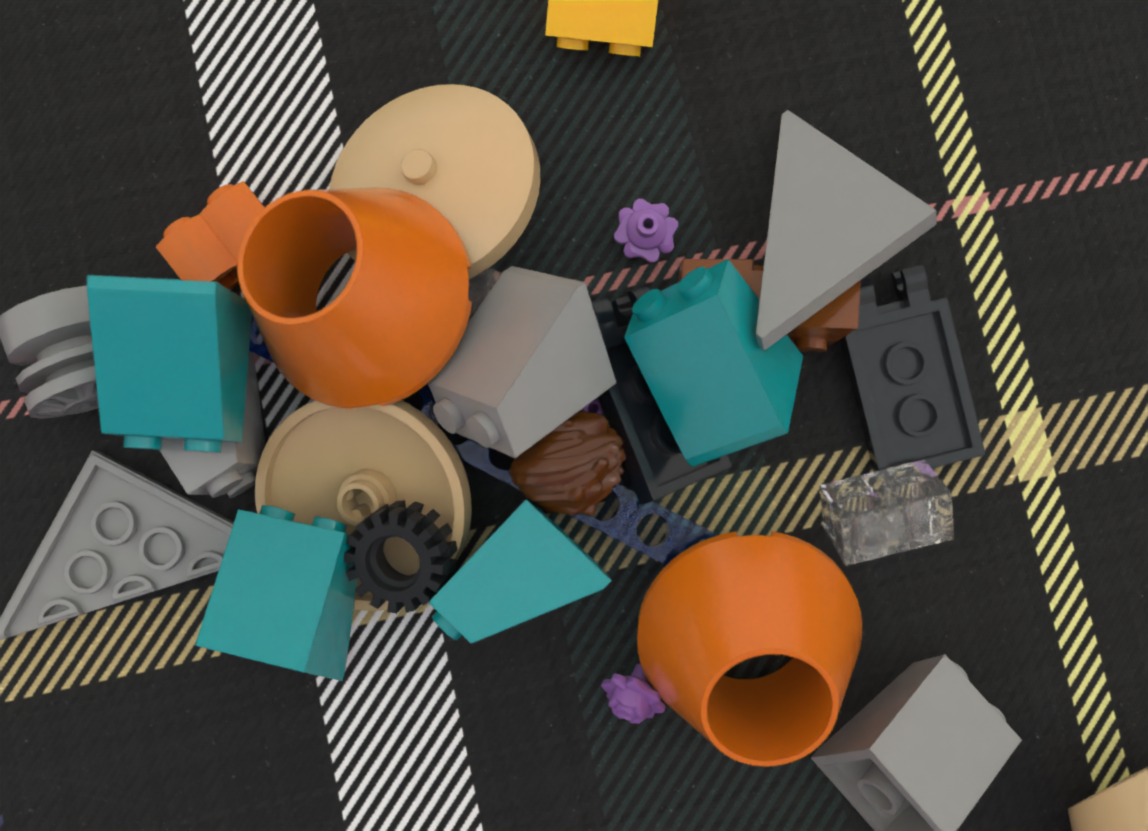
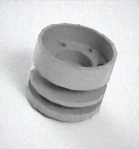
(56, 342)

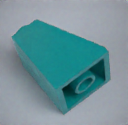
(169, 360)
(707, 367)
(516, 577)
(283, 594)

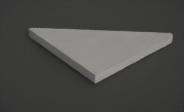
(827, 227)
(112, 544)

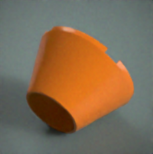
(391, 320)
(746, 601)

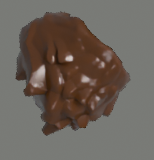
(571, 465)

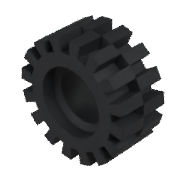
(377, 573)

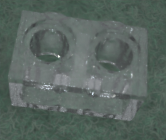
(887, 512)

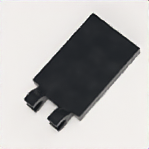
(911, 378)
(629, 406)

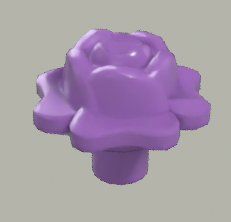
(646, 230)
(632, 696)

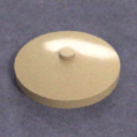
(459, 155)
(358, 460)

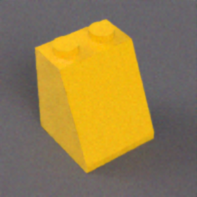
(620, 22)

